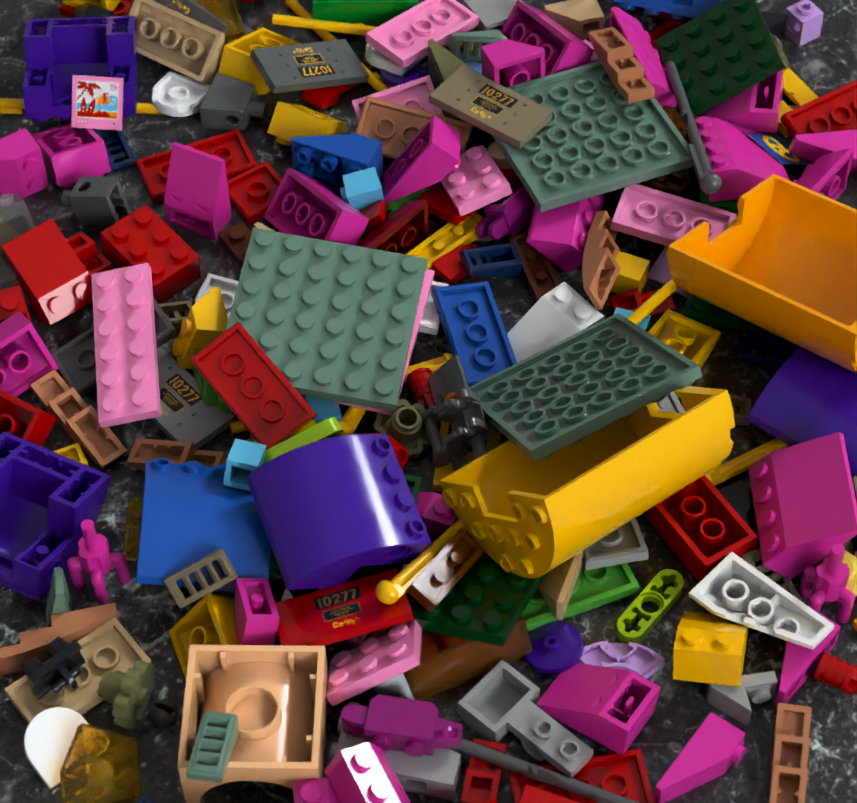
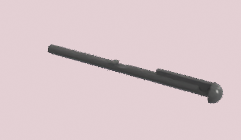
(708, 181)
(541, 774)

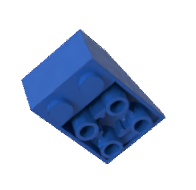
(335, 155)

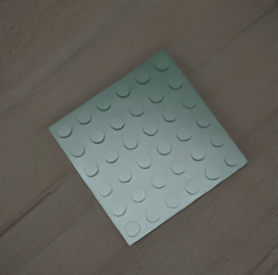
(592, 139)
(331, 314)
(582, 385)

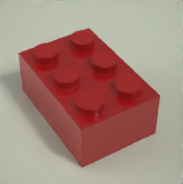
(148, 239)
(701, 527)

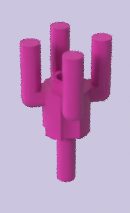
(96, 561)
(829, 584)

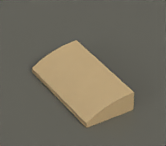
(177, 40)

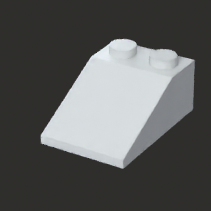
(551, 320)

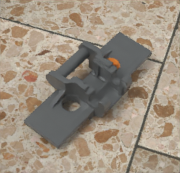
(459, 408)

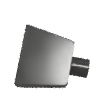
(230, 104)
(97, 201)

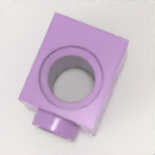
(803, 22)

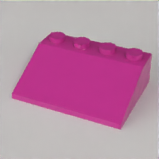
(735, 158)
(803, 503)

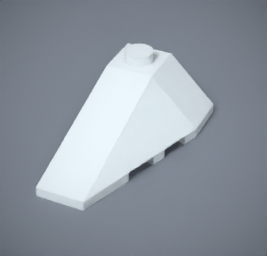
(754, 600)

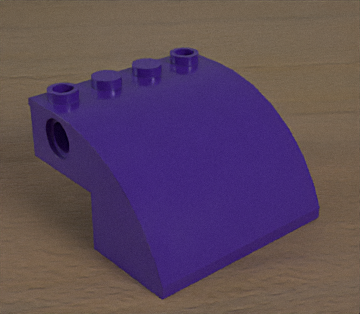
(76, 47)
(809, 401)
(337, 510)
(42, 512)

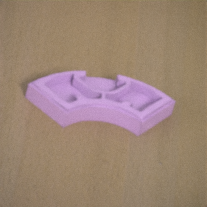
(623, 656)

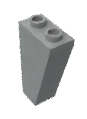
(423, 775)

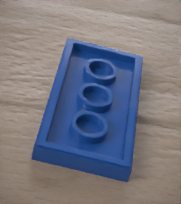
(474, 329)

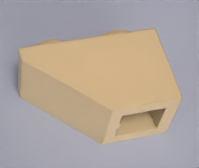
(577, 16)

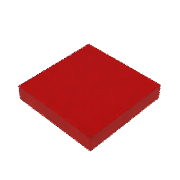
(253, 191)

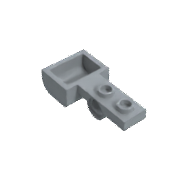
(508, 703)

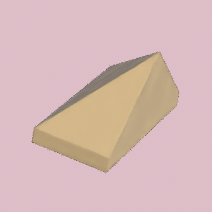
(559, 585)

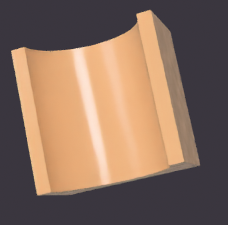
(278, 708)

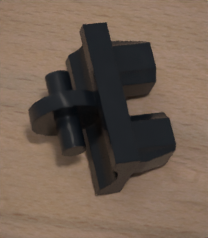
(56, 672)

